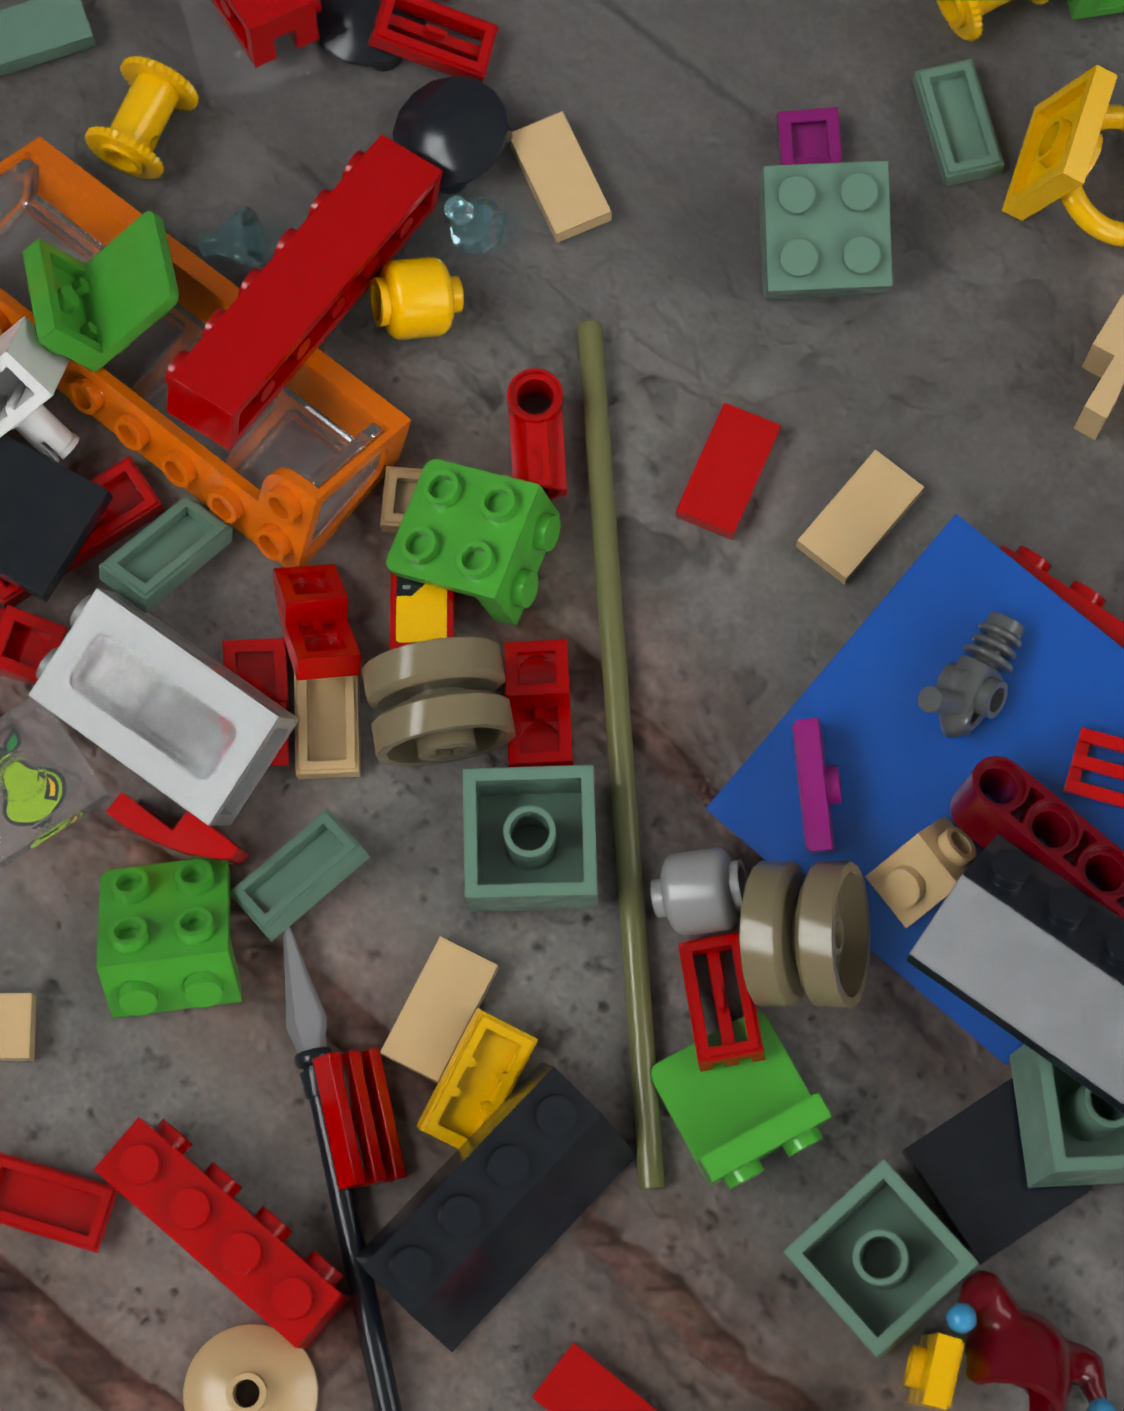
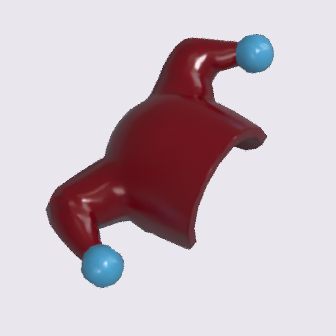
(1023, 1348)

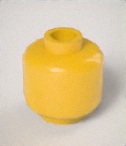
(415, 298)

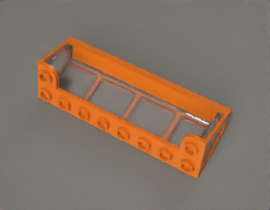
(298, 463)

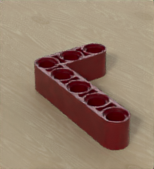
(1030, 808)

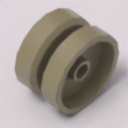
(438, 701)
(805, 934)

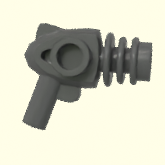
(973, 685)

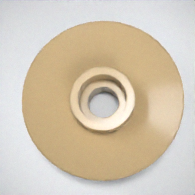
(253, 1353)

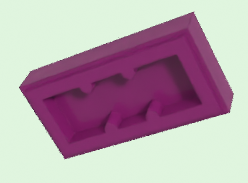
(817, 786)

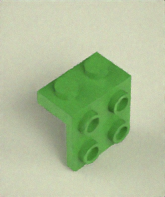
(108, 302)
(476, 536)
(166, 938)
(741, 1110)

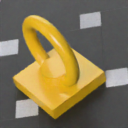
(1062, 151)

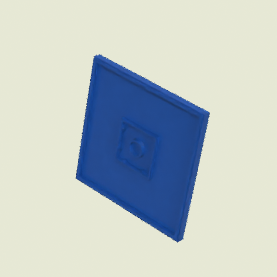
(896, 759)

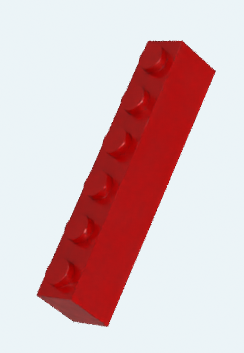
(301, 292)

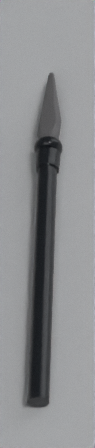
(307, 1029)

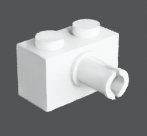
(26, 382)

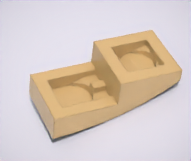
(1106, 362)

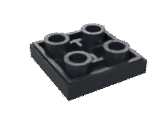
(42, 517)
(980, 1178)

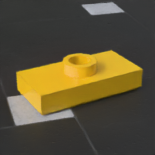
(476, 1078)
(933, 1371)

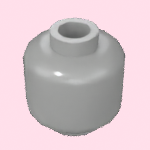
(700, 891)

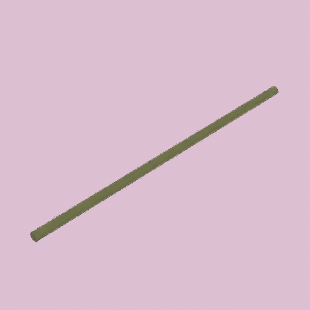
(621, 759)

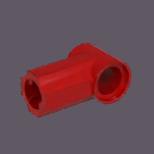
(538, 438)

